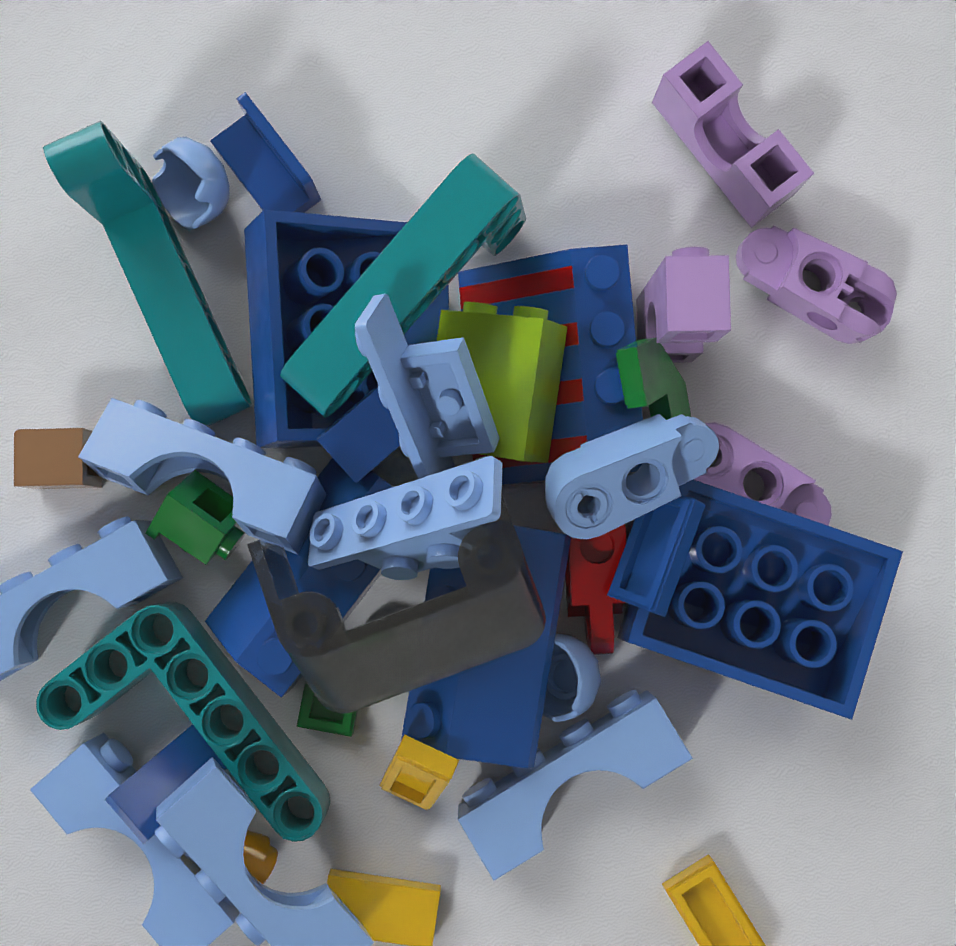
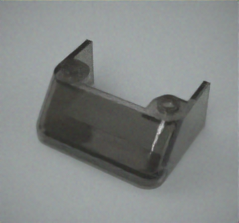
(416, 645)

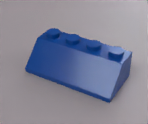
(242, 615)
(499, 705)

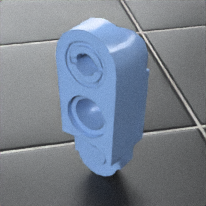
(591, 487)

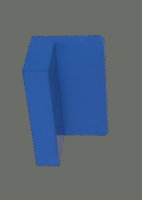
(265, 162)

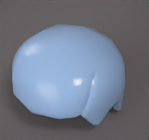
(191, 182)
(571, 680)

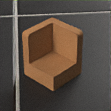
(51, 459)

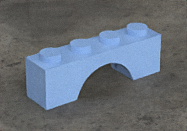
(145, 449)
(118, 567)
(630, 740)
(76, 800)
(210, 824)

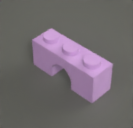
(703, 109)
(686, 303)

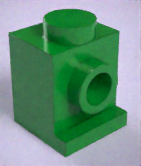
(198, 519)

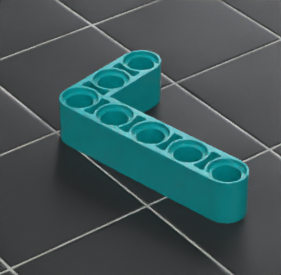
(120, 195)
(459, 217)
(202, 705)

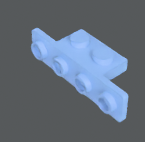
(427, 390)
(410, 524)

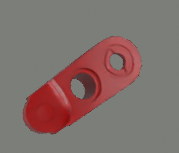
(588, 580)

